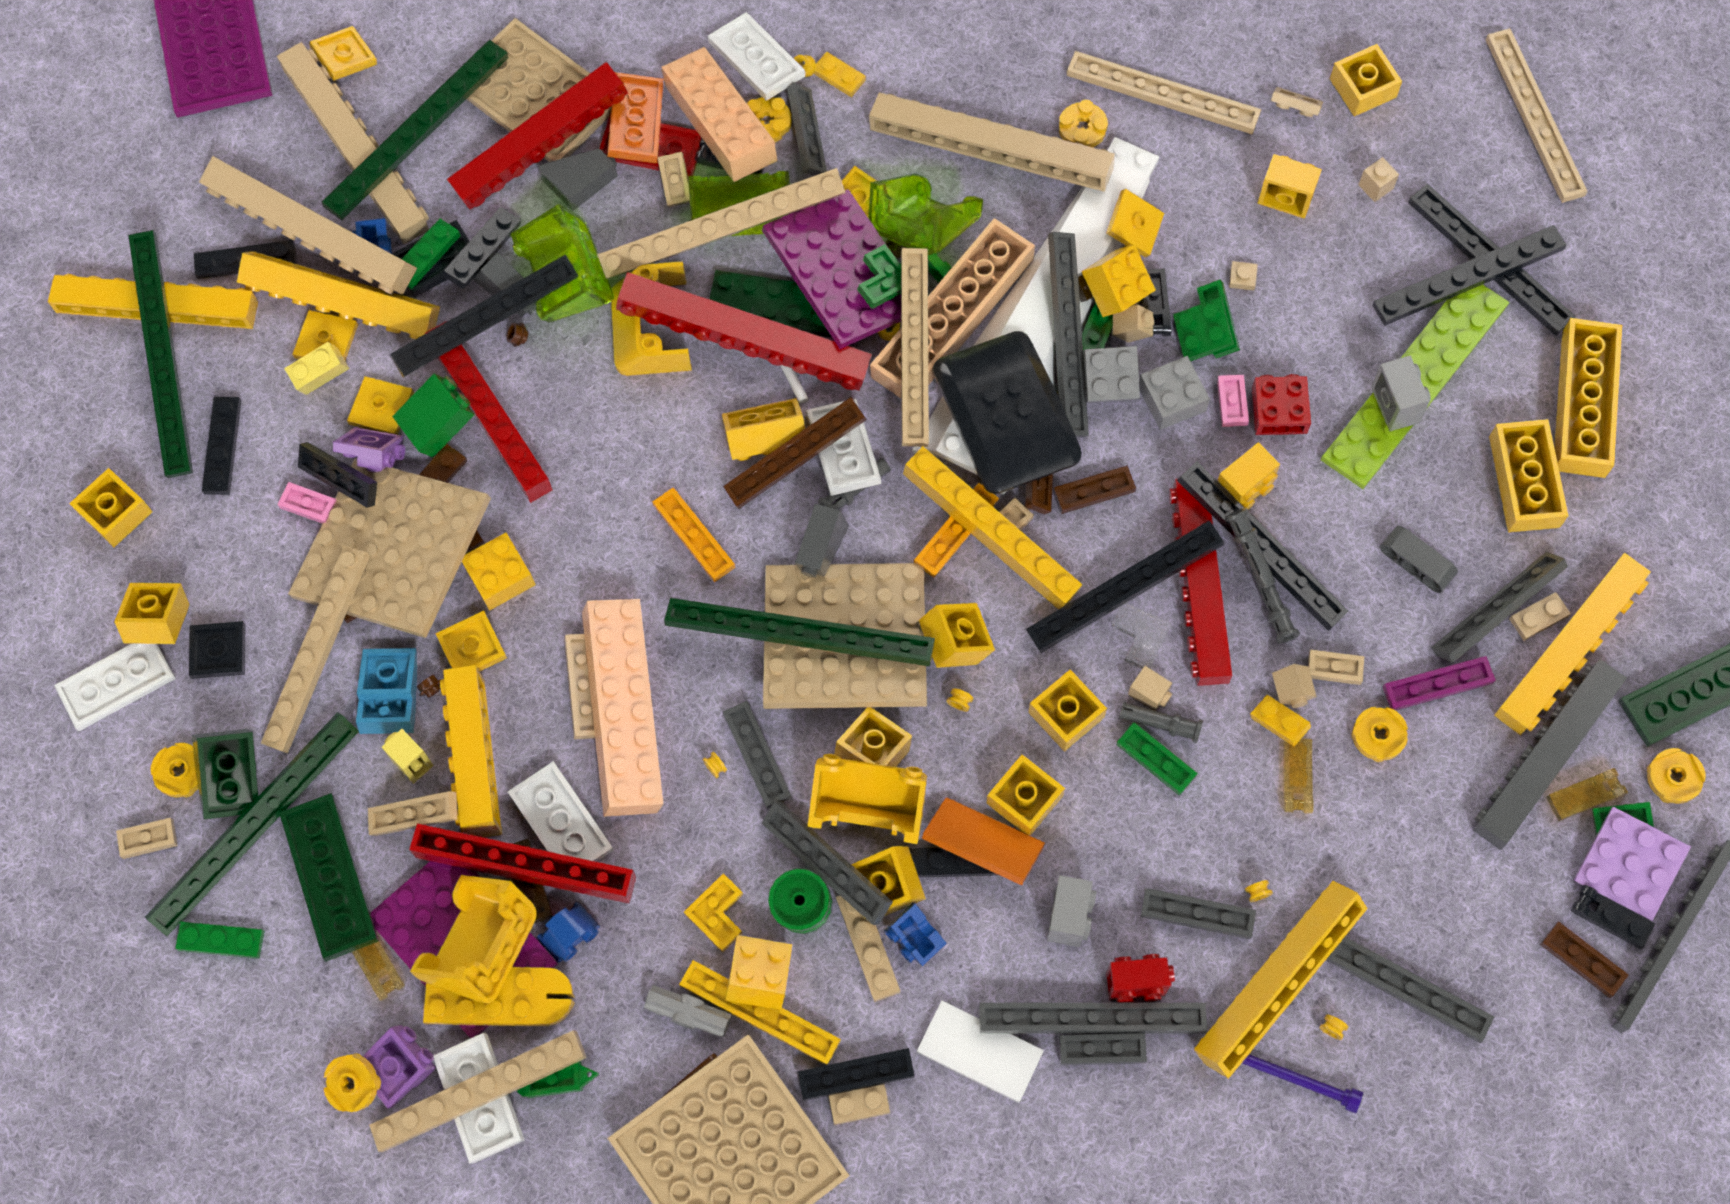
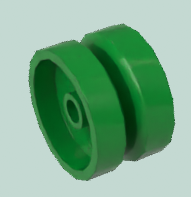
(784, 896)

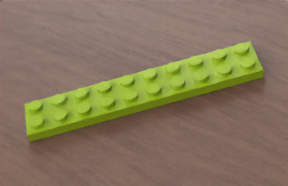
(1439, 353)

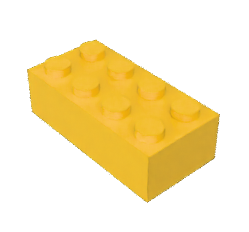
(1528, 476)

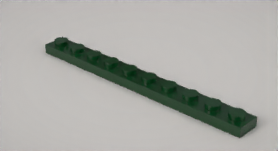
(415, 130)
(160, 354)
(799, 631)
(251, 824)

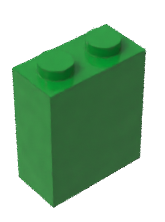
(434, 414)

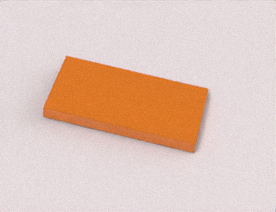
(637, 119)
(983, 841)

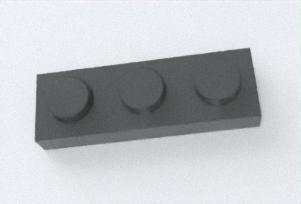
(1103, 1049)

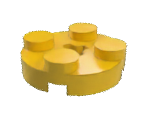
(775, 109)
(1083, 112)
(1377, 748)
(165, 777)
(1669, 790)
(365, 1083)

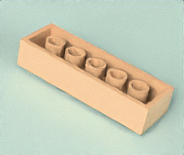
(719, 114)

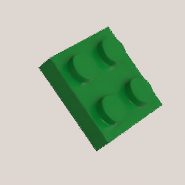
(1204, 329)

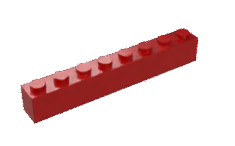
(538, 136)
(496, 423)
(1203, 598)
(523, 863)

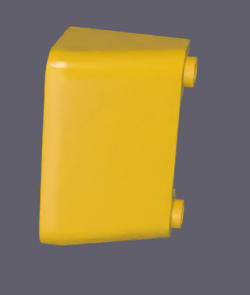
(868, 795)
(481, 941)

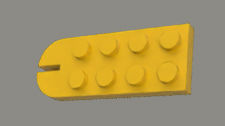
(519, 1002)

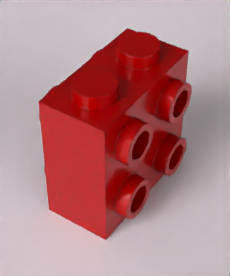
(1281, 405)
(1139, 978)

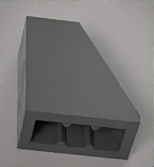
(578, 176)
(499, 275)
(821, 540)

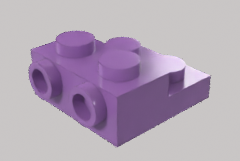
(372, 448)
(399, 1063)

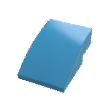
(387, 691)

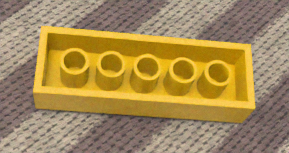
(1588, 397)
(471, 751)

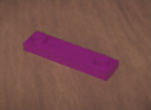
(1439, 683)

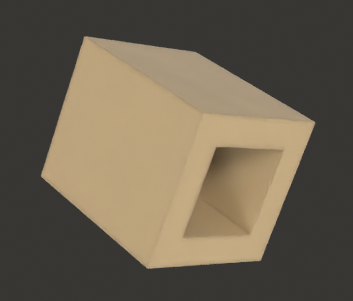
(1378, 179)
(1133, 324)
(1294, 685)
(1151, 689)

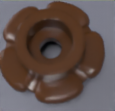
(517, 334)
(429, 686)

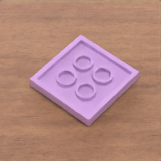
(1632, 863)

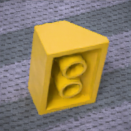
(762, 428)

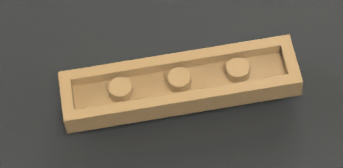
(579, 687)
(407, 813)
(869, 952)

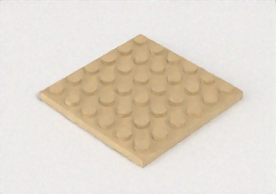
(413, 543)
(849, 594)
(729, 1139)

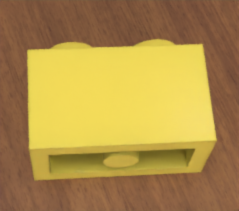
(316, 368)
(407, 755)

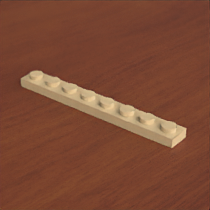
(1163, 92)
(1536, 115)
(914, 347)
(315, 649)
(477, 1091)

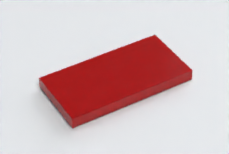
(671, 140)

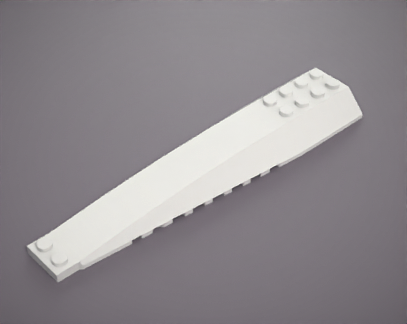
(1030, 303)

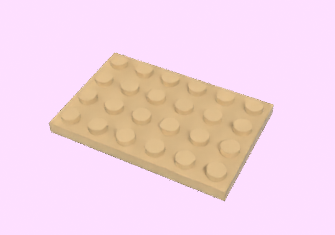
(530, 81)

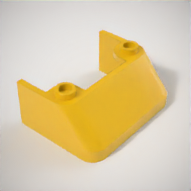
(644, 352)

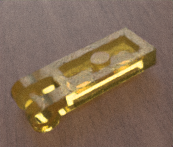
(1298, 776)
(1586, 794)
(375, 965)

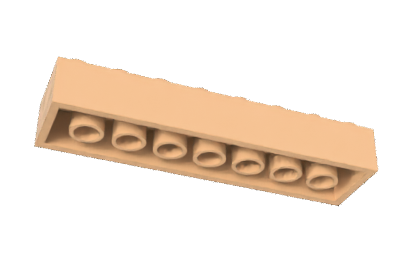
(962, 299)
(622, 707)

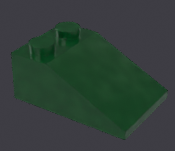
(225, 772)

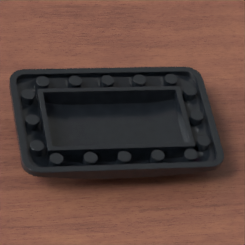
(1007, 412)

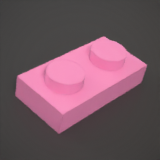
(1232, 400)
(306, 503)

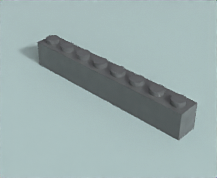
(1549, 754)

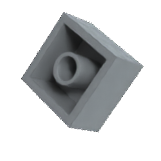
(1111, 374)
(1173, 392)
(1400, 393)
(1069, 911)

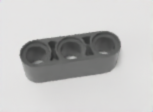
(1418, 559)

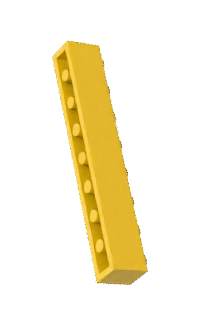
(336, 294)
(185, 303)
(991, 528)
(1572, 644)
(1280, 979)

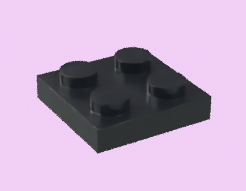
(217, 650)

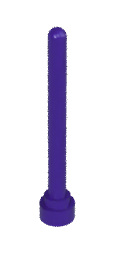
(1349, 1098)

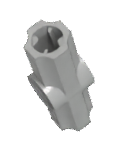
(687, 1011)

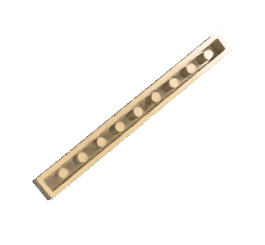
(350, 138)
(992, 141)
(722, 223)
(307, 225)

